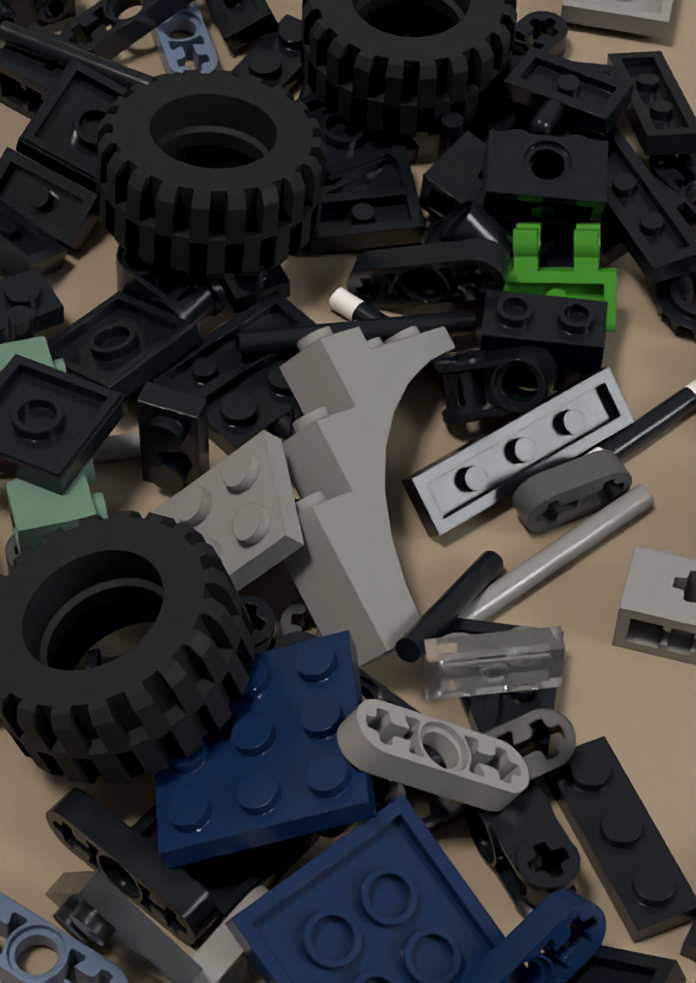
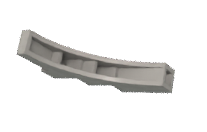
(338, 469)

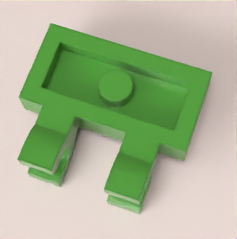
(579, 282)

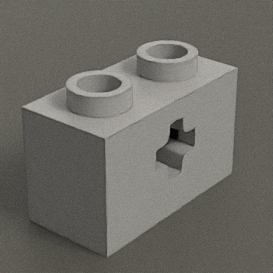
(659, 606)

